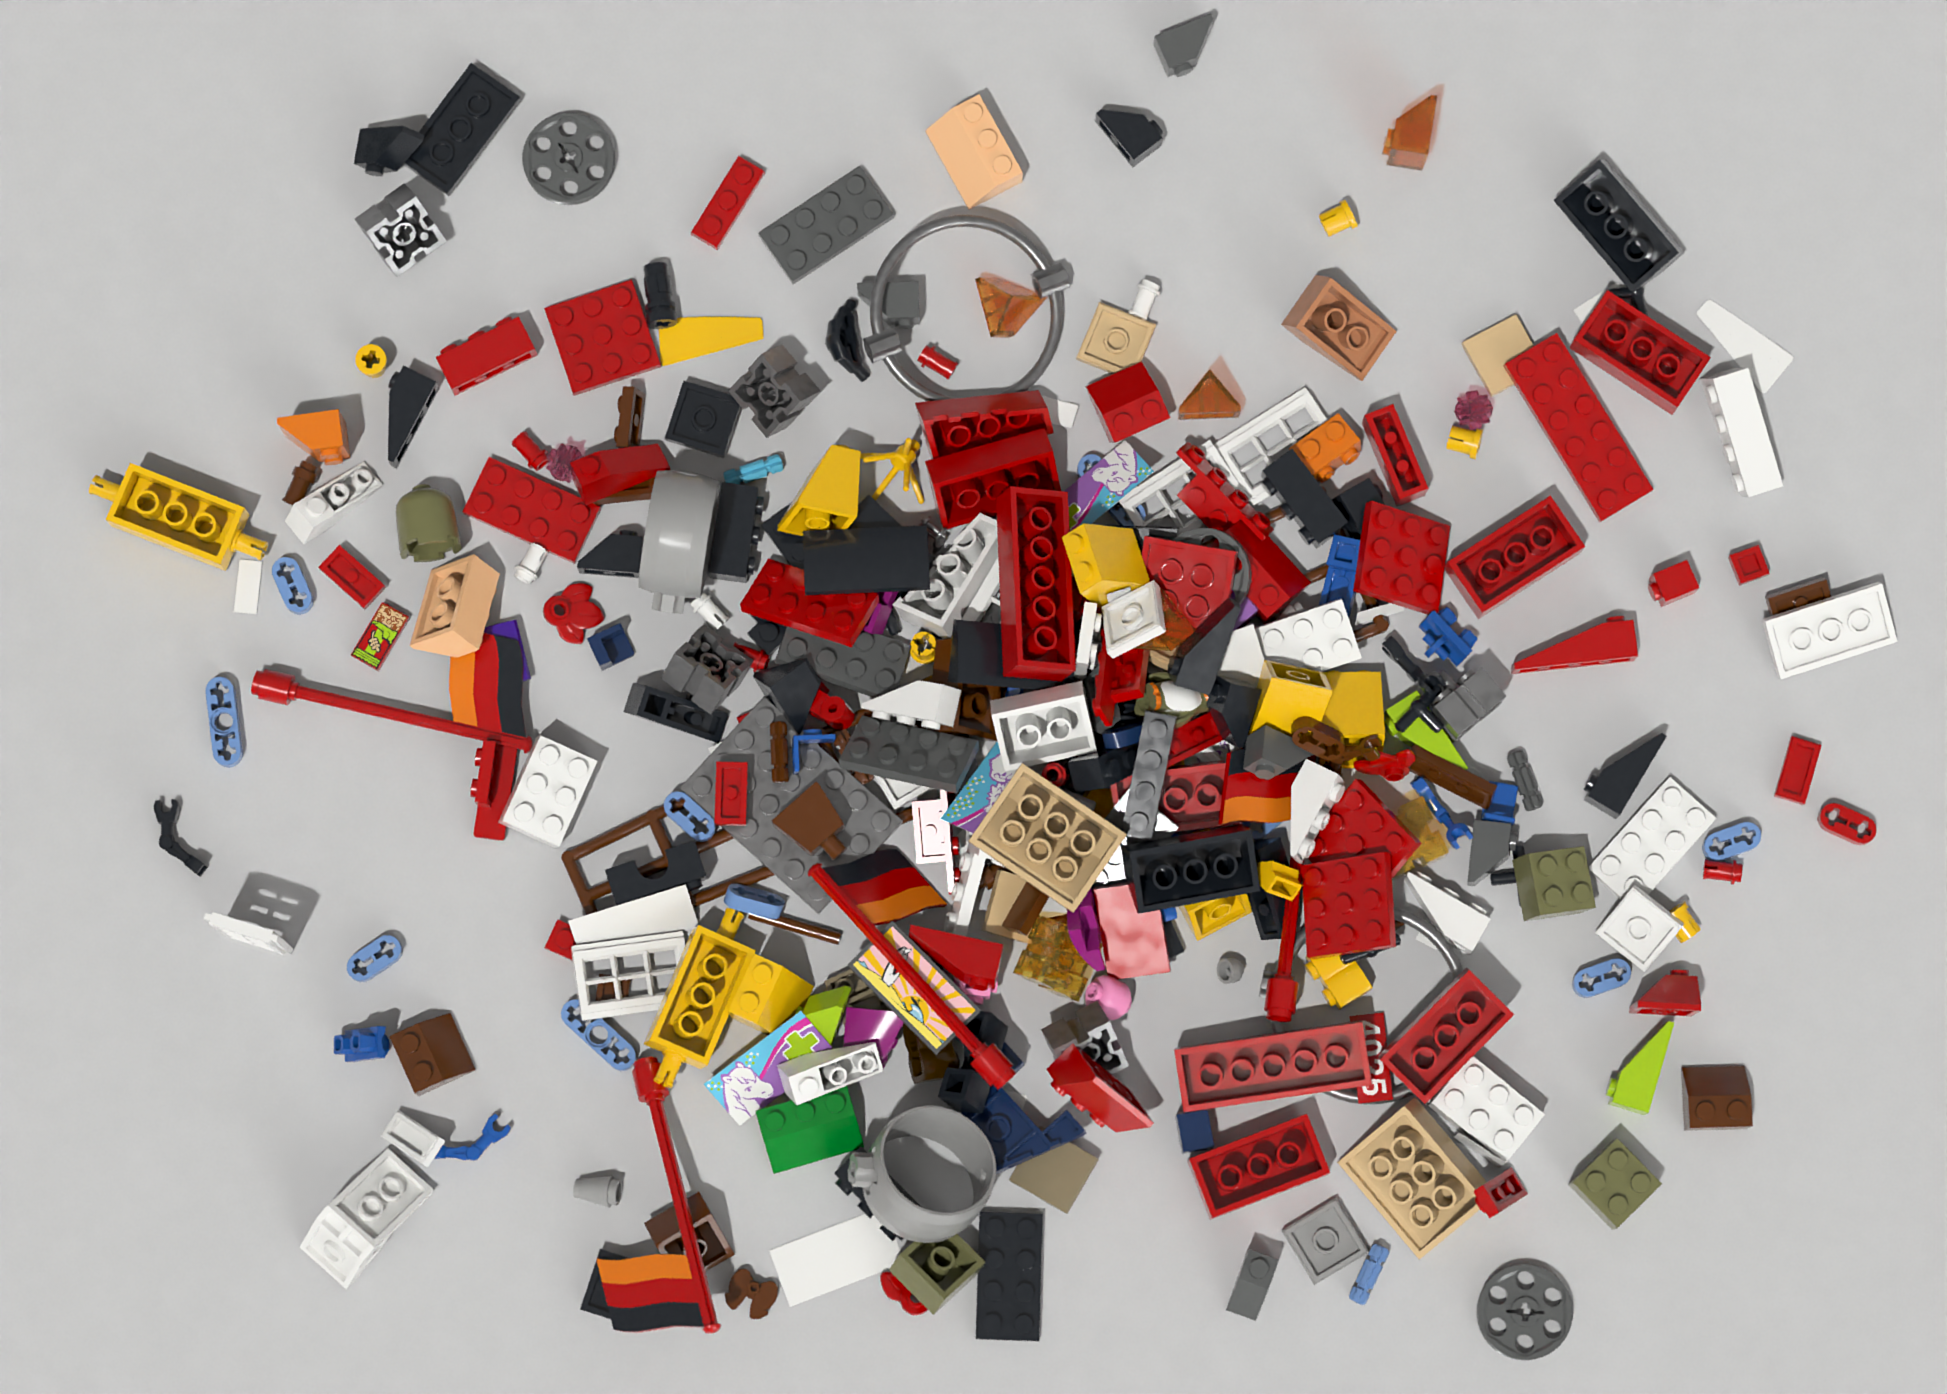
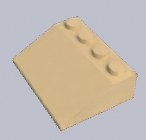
(1047, 838)
(1415, 1177)

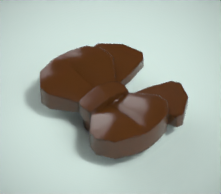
(762, 1294)

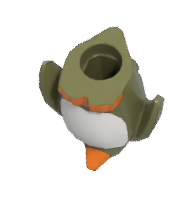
(1170, 699)

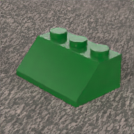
(810, 1130)

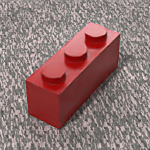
(486, 355)
(1394, 455)

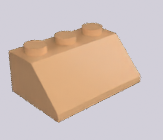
(974, 152)
(455, 607)

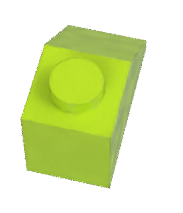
(826, 1011)

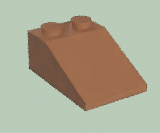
(1338, 326)

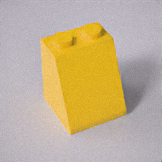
(828, 495)
(1104, 560)
(1288, 695)
(1355, 708)
(1215, 914)
(768, 995)

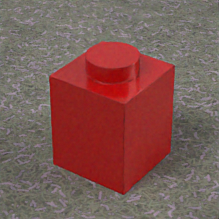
(1673, 583)

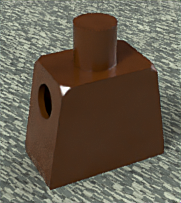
(812, 823)

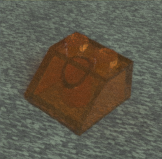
(1410, 138)

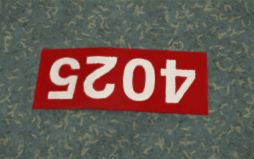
(1380, 1074)

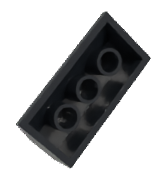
(1618, 226)
(1191, 868)

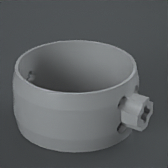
(678, 538)
(892, 1207)

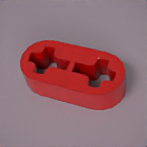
(1843, 830)

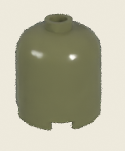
(426, 524)

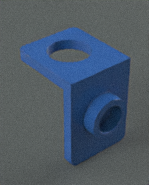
(808, 736)
(1503, 804)

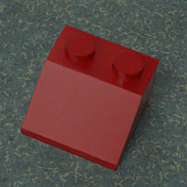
(1127, 402)

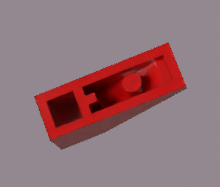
(616, 470)
(965, 957)

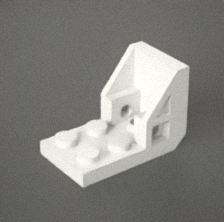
(364, 1217)

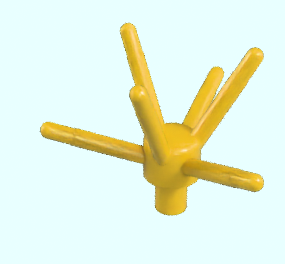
(901, 460)

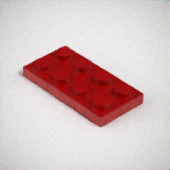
(531, 510)
(781, 598)

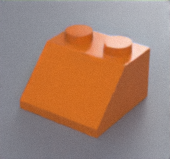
(318, 434)

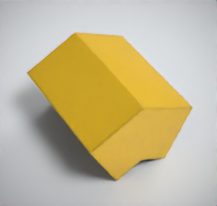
(1278, 879)

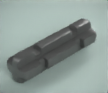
(1524, 781)

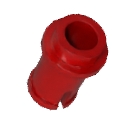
(937, 362)
(530, 451)
(760, 658)
(1049, 770)
(1722, 871)

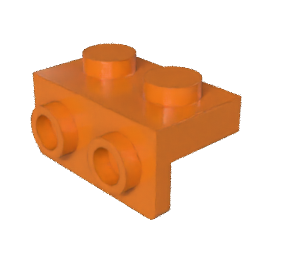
(1328, 448)

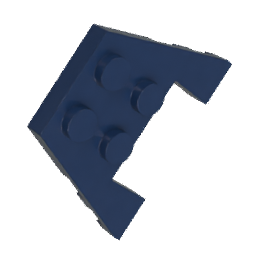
(1013, 1132)

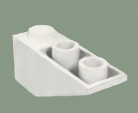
(331, 502)
(919, 701)
(1311, 801)
(1454, 920)
(828, 1071)

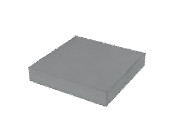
(1325, 1241)

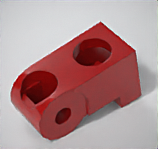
(831, 710)

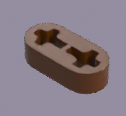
(1316, 740)

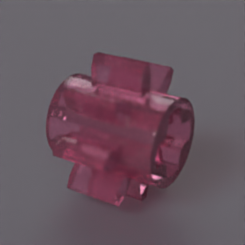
(1473, 409)
(560, 462)

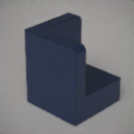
(611, 646)
(1194, 1131)

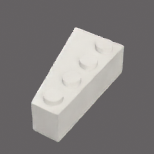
(1742, 431)
(953, 580)

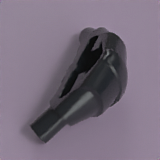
(843, 341)

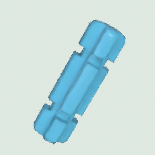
(754, 470)

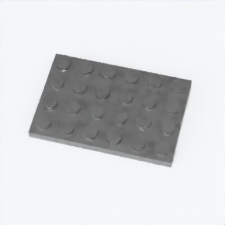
(864, 816)

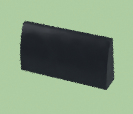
(866, 560)
(979, 661)

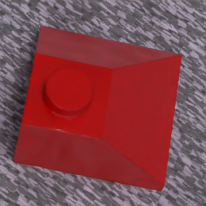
(1670, 996)

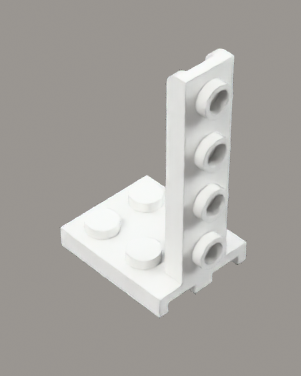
(1091, 643)
(965, 891)

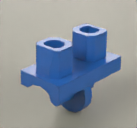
(1444, 640)
(362, 1044)

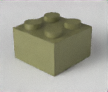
(1554, 883)
(1615, 1184)
(937, 1270)

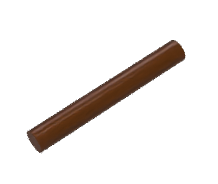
(800, 928)

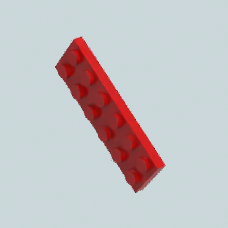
(1578, 427)

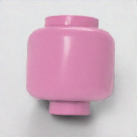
(1111, 995)

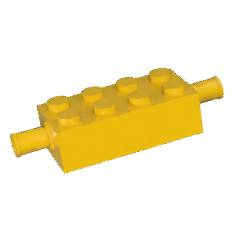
(178, 517)
(699, 997)

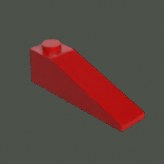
(1599, 645)

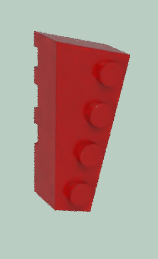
(980, 420)

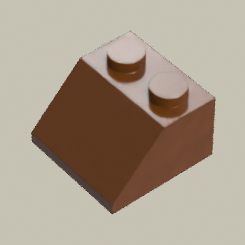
(432, 1053)
(1716, 1098)
(711, 1240)

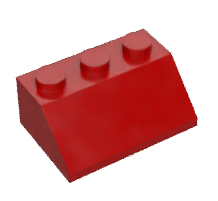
(1274, 576)
(1097, 1091)

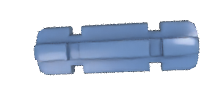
(1369, 1274)

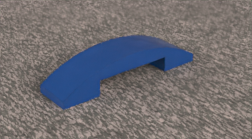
(1341, 572)

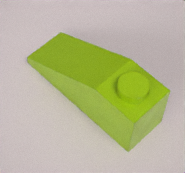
(1421, 734)
(1638, 1079)

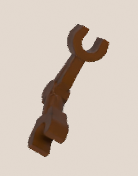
(1365, 748)

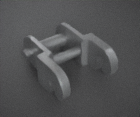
(940, 536)

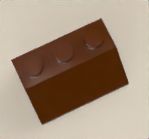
(974, 709)

